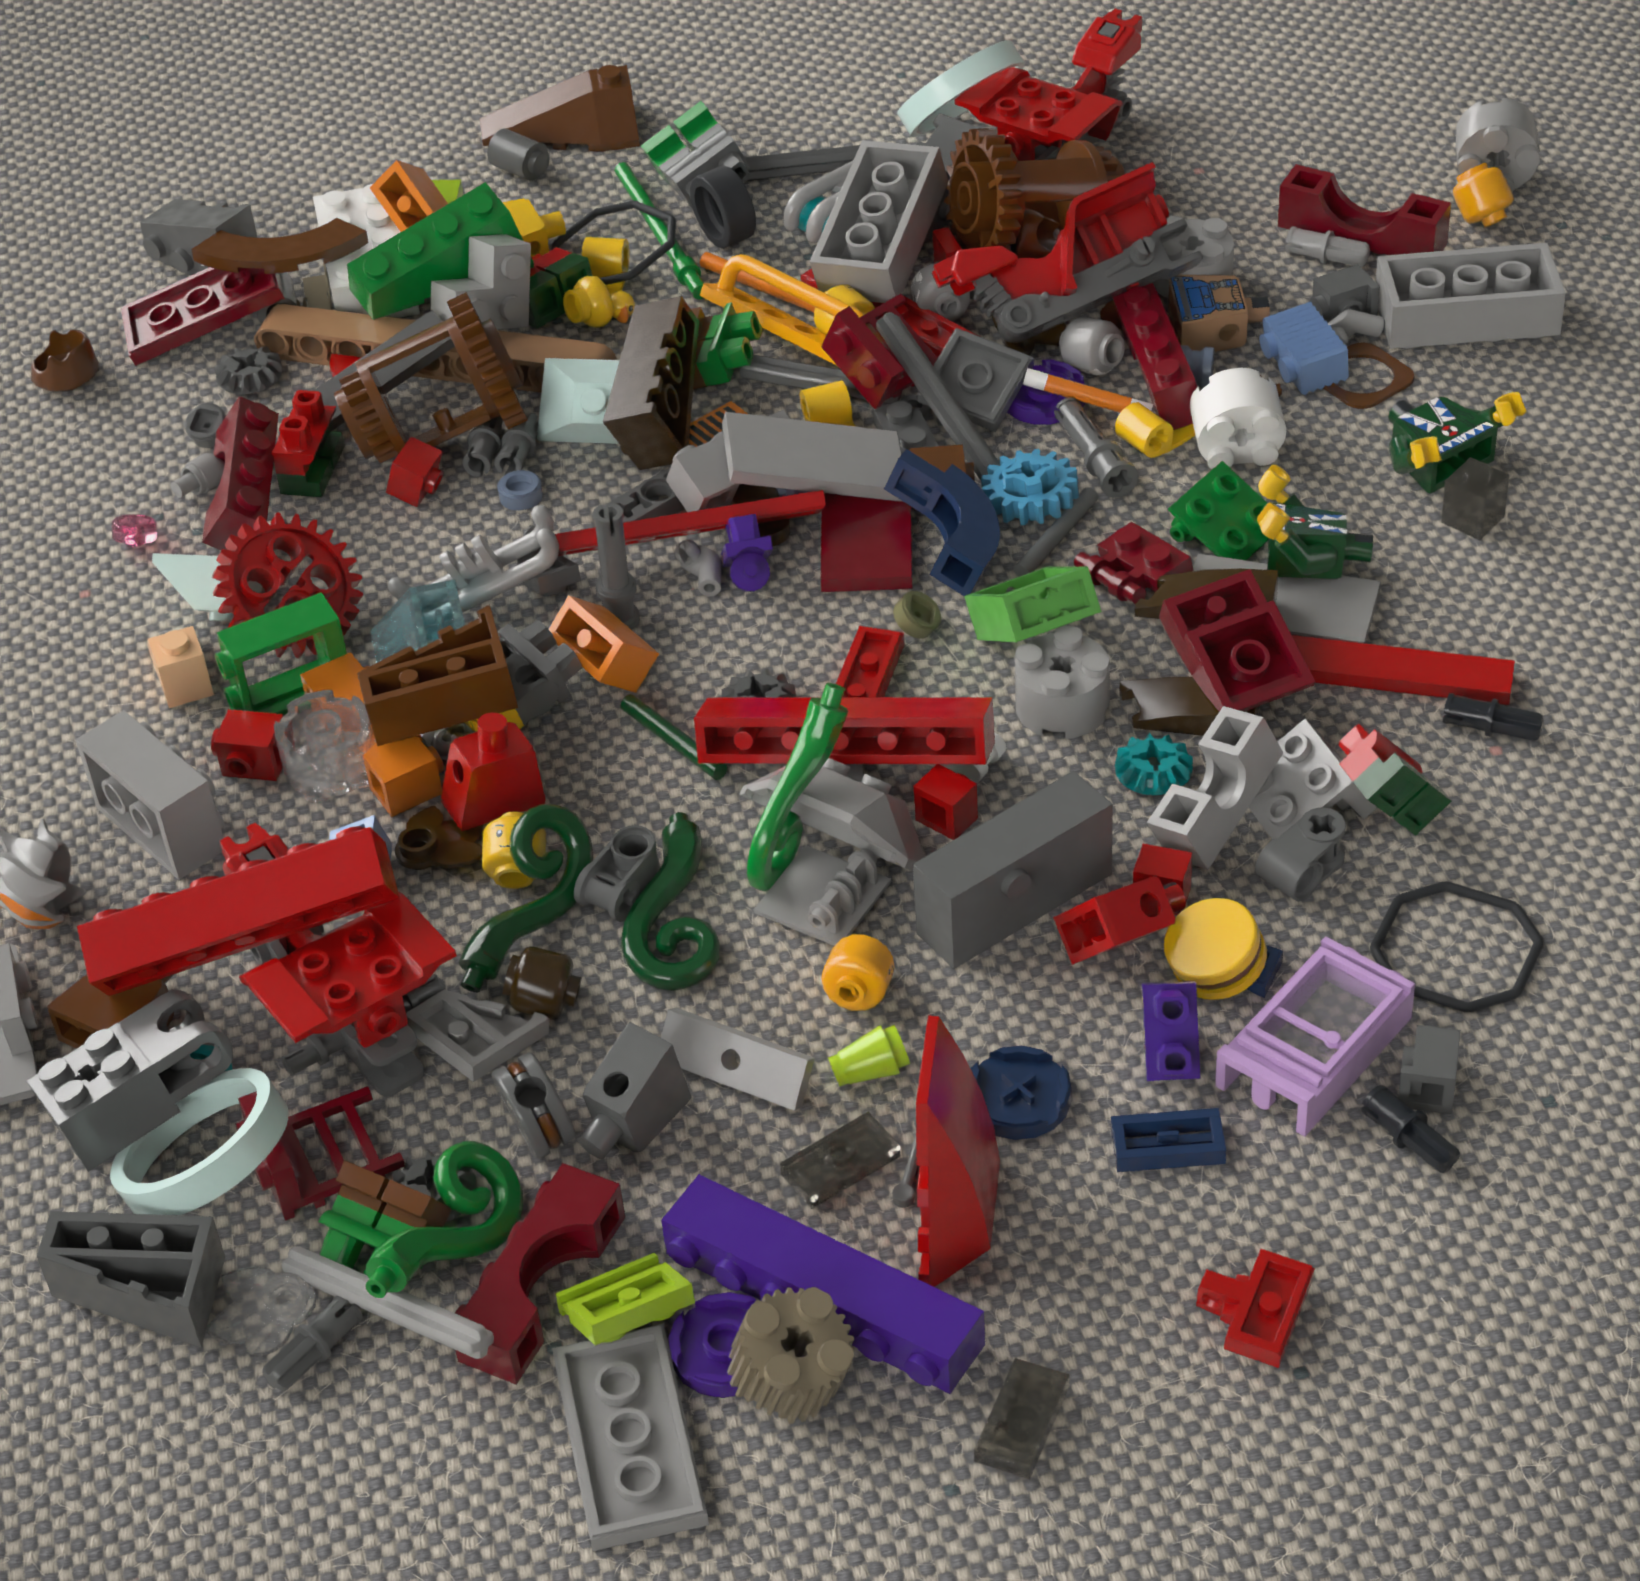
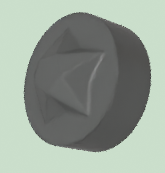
(203, 423)

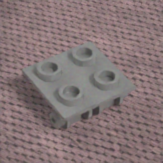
(824, 893)

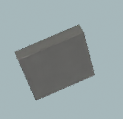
(981, 376)

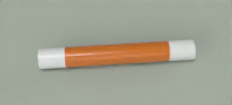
(1079, 391)

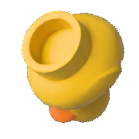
(594, 305)

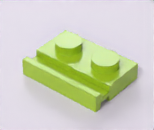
(625, 1299)

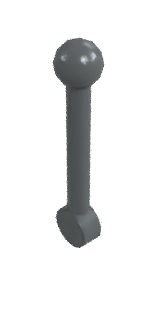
(903, 1193)

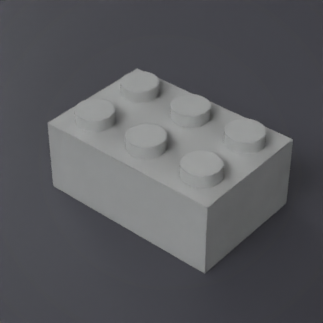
(152, 793)

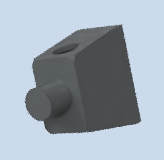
(633, 1093)

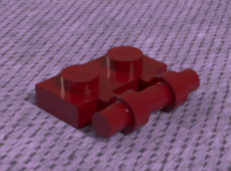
(1132, 562)

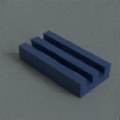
(1169, 1147)

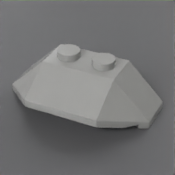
(850, 811)

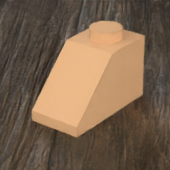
(180, 666)

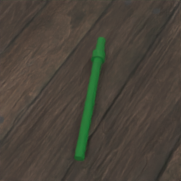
(683, 266)

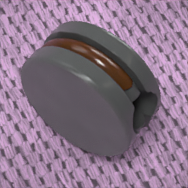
(534, 1105)

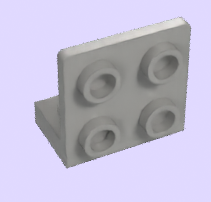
(1304, 780)

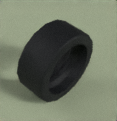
(723, 206)

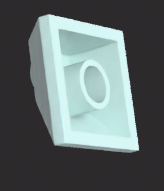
(575, 400)
(193, 580)

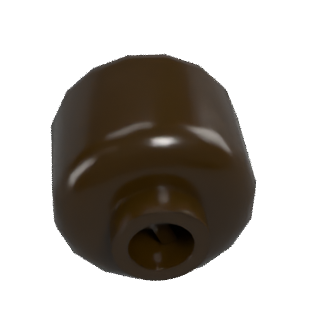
(541, 982)

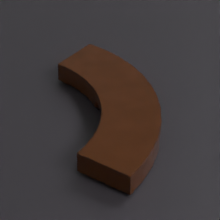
(280, 254)

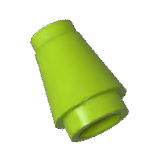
(870, 1057)

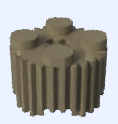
(791, 1353)

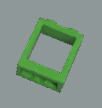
(1036, 605)

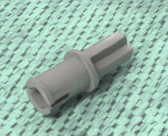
(1327, 247)

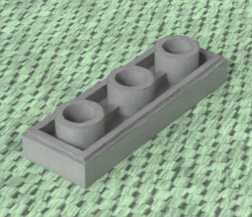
(764, 1066)

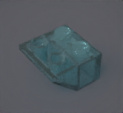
(417, 618)

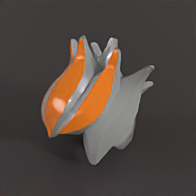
(36, 878)

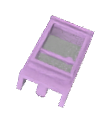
(1318, 1032)

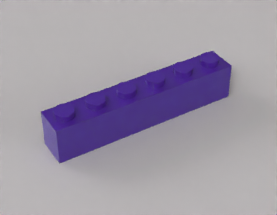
(764, 1251)

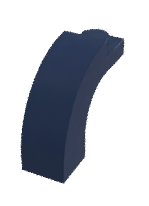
(959, 512)

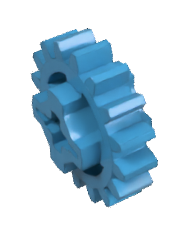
(1031, 486)

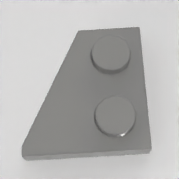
(472, 1032)

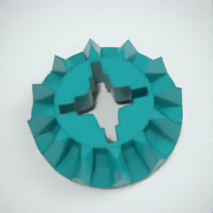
(1139, 776)

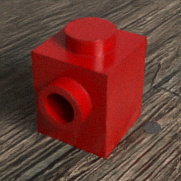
(247, 745)

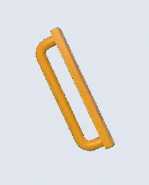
(770, 317)

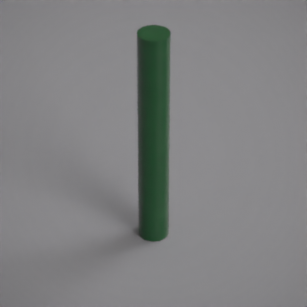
(669, 734)

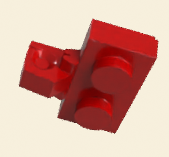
(1258, 1306)

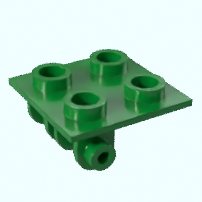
(1220, 514)

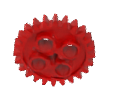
(253, 559)

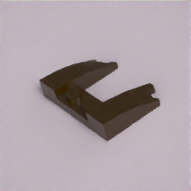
(1179, 702)

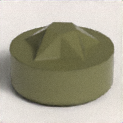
(917, 614)

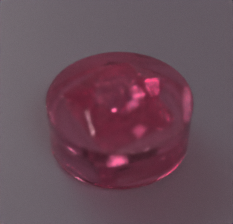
(134, 529)

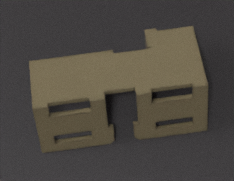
(316, 291)

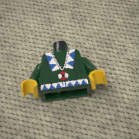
(1443, 435)
(1306, 539)

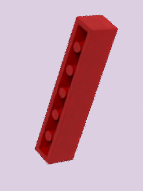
(874, 731)
(237, 910)

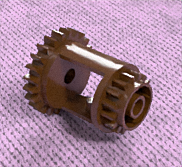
(994, 188)
(486, 362)

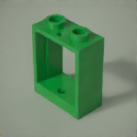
(270, 632)

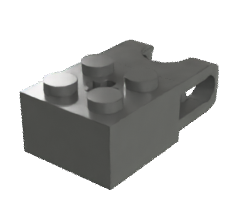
(129, 1077)

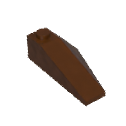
(585, 110)

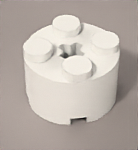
(1238, 418)

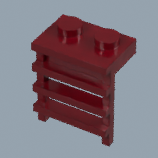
(866, 357)
(287, 1167)

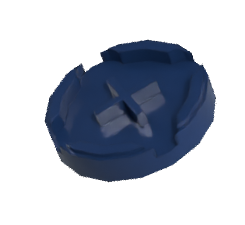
(1023, 1091)

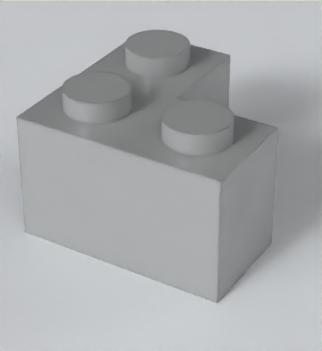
(495, 282)

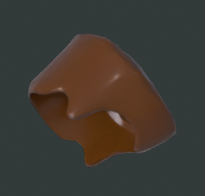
(1035, 236)
(65, 363)

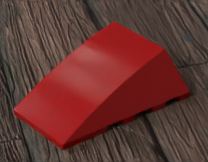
(955, 1160)

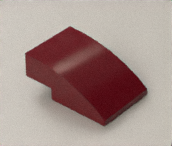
(1235, 643)

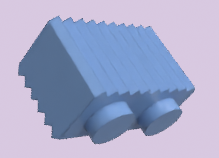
(1304, 348)

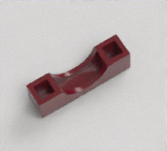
(1317, 204)
(1158, 353)
(246, 447)
(569, 1221)

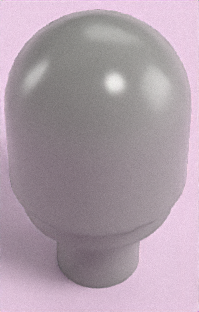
(199, 475)

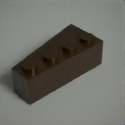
(655, 383)

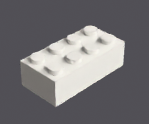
(364, 211)

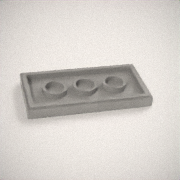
(809, 455)
(1316, 606)
(629, 1438)

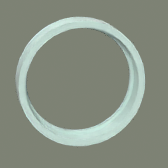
(939, 94)
(219, 1170)

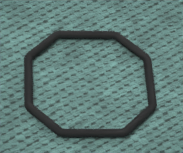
(621, 207)
(1478, 896)

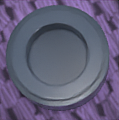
(520, 490)

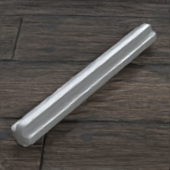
(396, 1307)

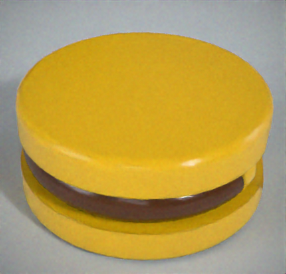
(1216, 948)

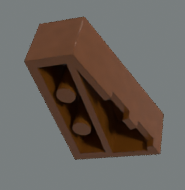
(439, 683)

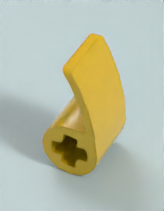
(607, 258)
(827, 404)
(1149, 431)

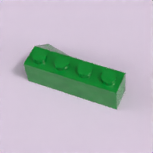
(434, 249)

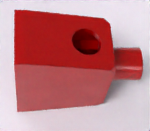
(491, 774)
(1119, 917)

